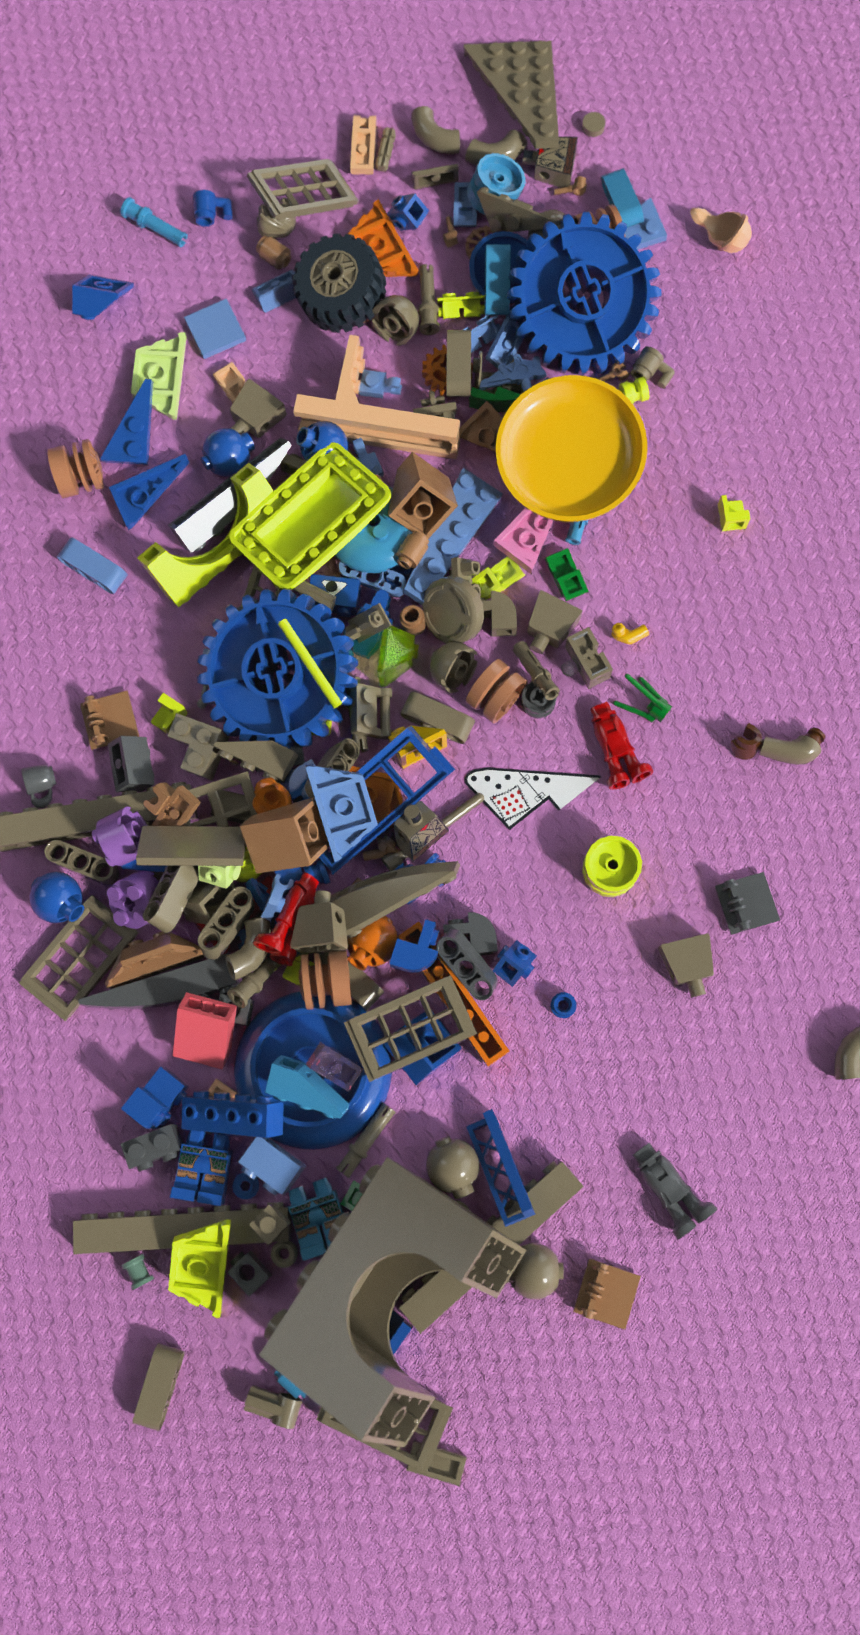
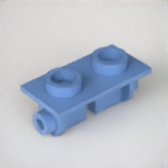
(486, 330)

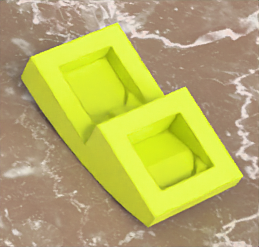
(498, 577)

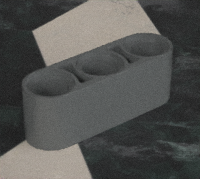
(468, 976)

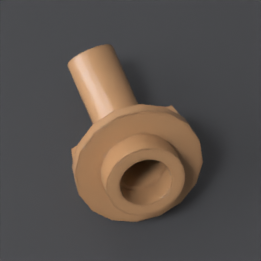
(385, 845)

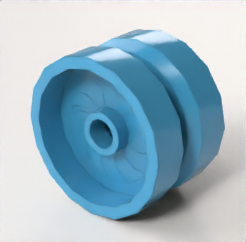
(499, 175)

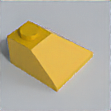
(409, 754)

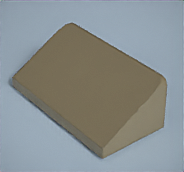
(435, 176)

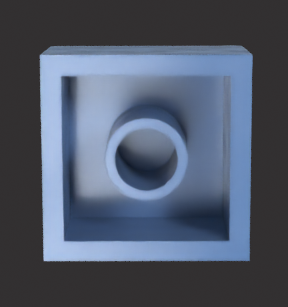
(272, 1165)

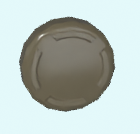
(453, 610)

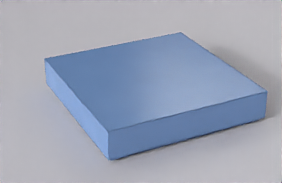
(215, 328)

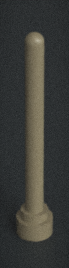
(395, 859)

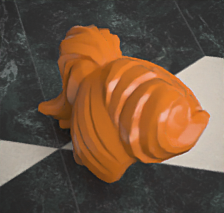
(270, 795)

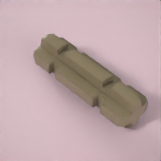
(385, 149)

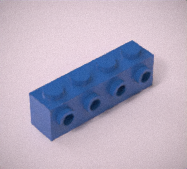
(232, 1115)

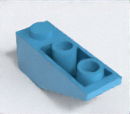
(299, 1084)

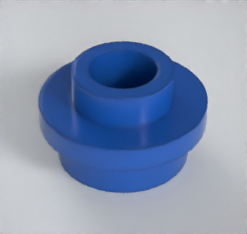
(563, 996)
(254, 1186)

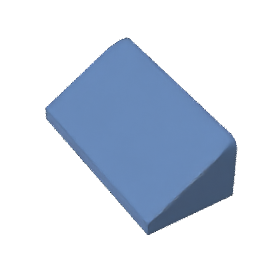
(275, 291)

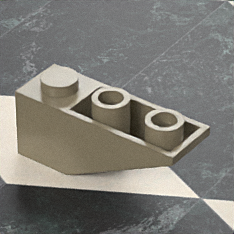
(265, 756)

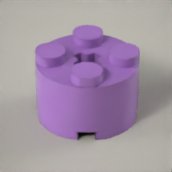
(119, 836)
(130, 898)

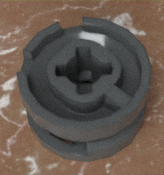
(535, 703)

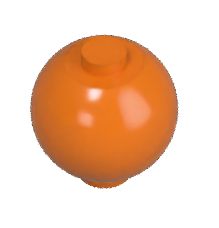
(373, 944)

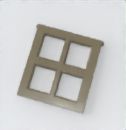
(212, 789)

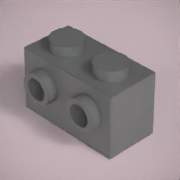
(131, 764)
(150, 1147)

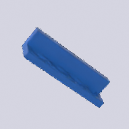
(510, 1167)

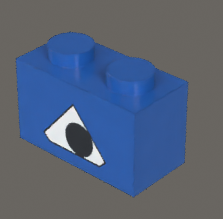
(346, 592)

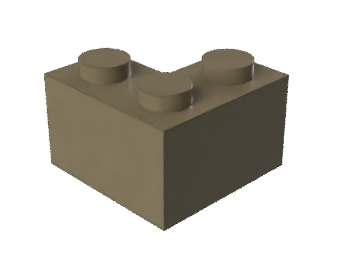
(201, 755)

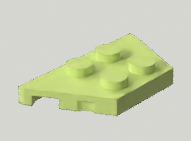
(164, 366)

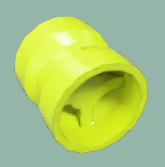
(635, 390)

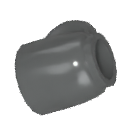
(36, 780)

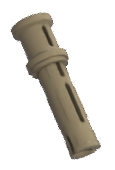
(428, 308)
(252, 983)

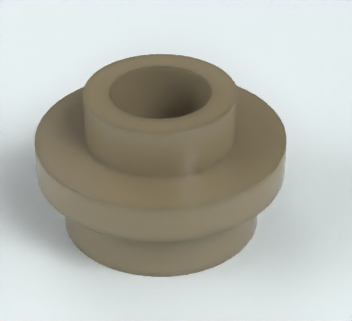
(278, 1260)

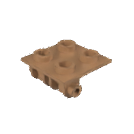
(108, 718)
(606, 1294)

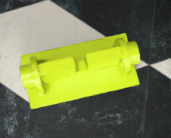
(469, 303)

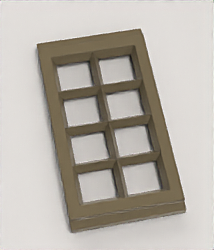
(258, 176)
(47, 995)
(364, 1049)
(428, 1446)

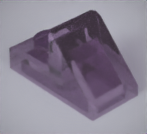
(334, 1066)

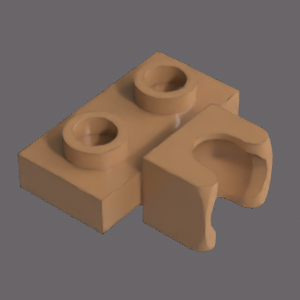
(171, 805)

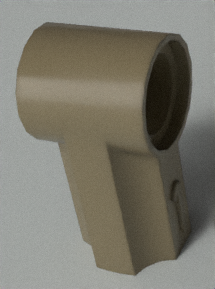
(280, 1407)

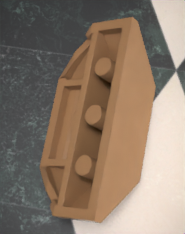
(151, 958)

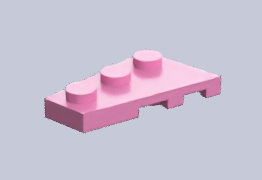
(524, 538)

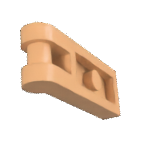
(363, 145)

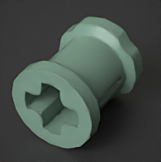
(137, 1272)

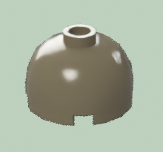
(396, 319)
(453, 665)

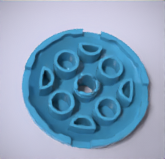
(375, 546)

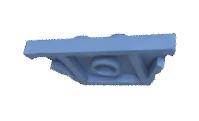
(342, 806)

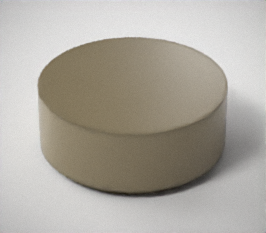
(593, 124)

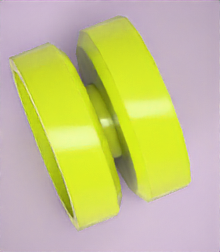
(609, 881)

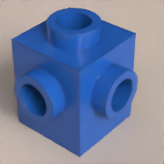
(407, 212)
(514, 963)

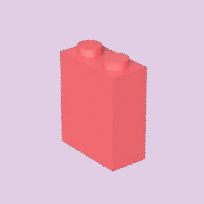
(204, 1030)

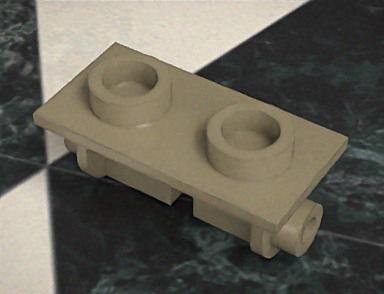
(367, 623)

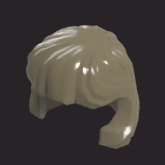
(272, 227)

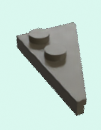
(511, 214)

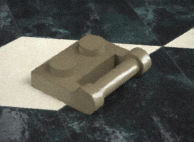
(365, 711)

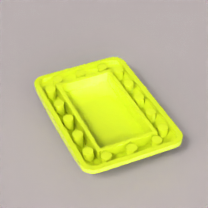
(310, 516)

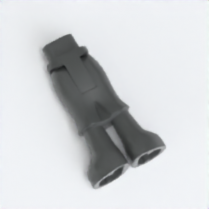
(670, 1189)

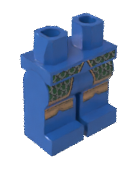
(203, 1169)

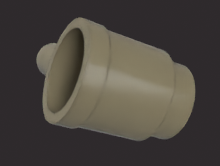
(647, 365)

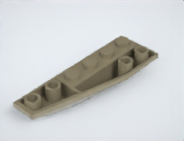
(388, 891)

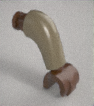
(797, 752)

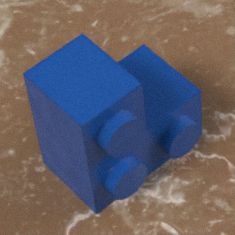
(153, 1103)

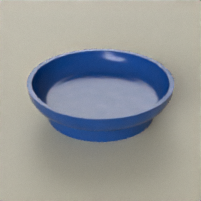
(295, 1032)

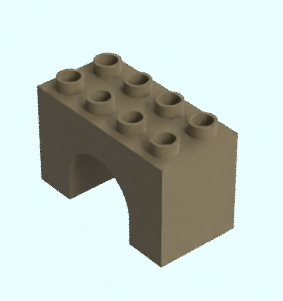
(337, 1328)

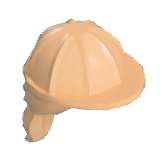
(726, 231)

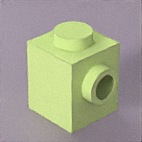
(219, 875)

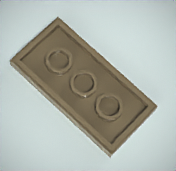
(191, 846)

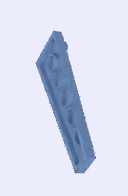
(475, 503)

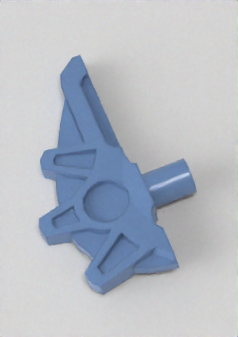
(517, 372)

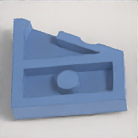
(651, 229)

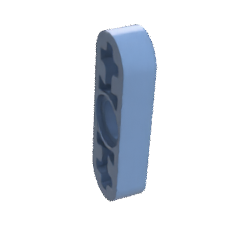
(391, 576)

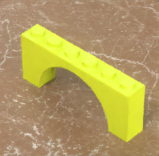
(185, 576)

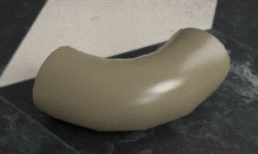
(432, 134)
(511, 145)
(248, 957)
(848, 1057)

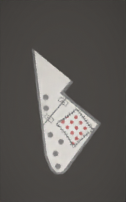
(518, 793)

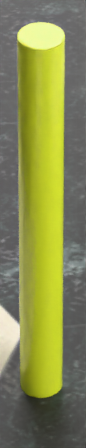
(309, 663)

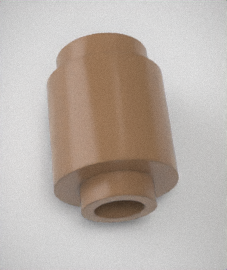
(273, 252)
(412, 550)
(410, 614)

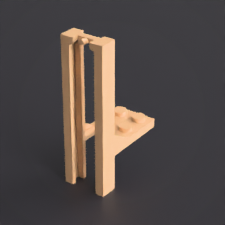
(375, 424)

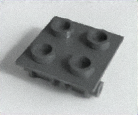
(747, 903)

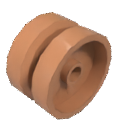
(496, 691)

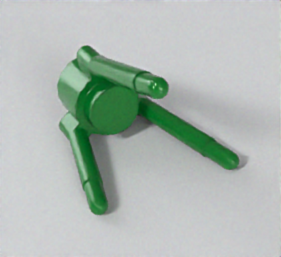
(658, 706)

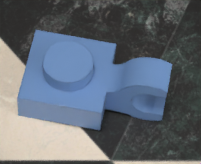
(376, 383)
(368, 460)
(275, 901)

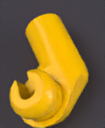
(628, 636)

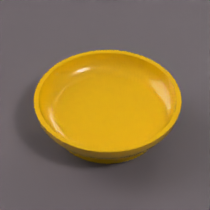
(571, 448)

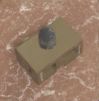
(585, 659)

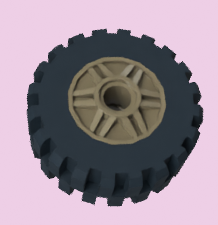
(339, 282)

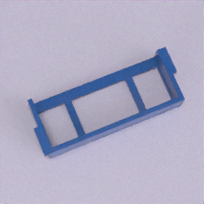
(435, 759)

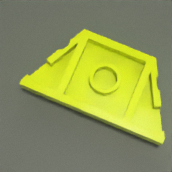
(200, 1265)

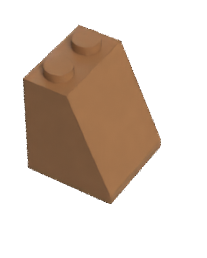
(421, 496)
(285, 837)

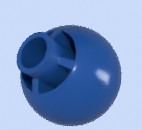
(318, 437)
(226, 451)
(56, 898)

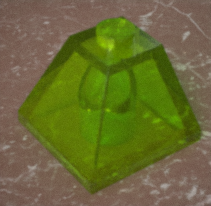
(396, 654)

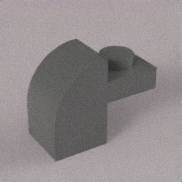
(480, 931)

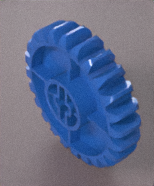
(572, 257)
(250, 651)

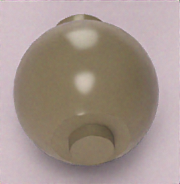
(453, 1166)
(537, 1272)

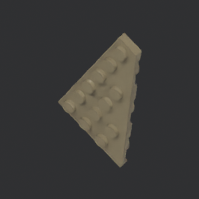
(523, 82)

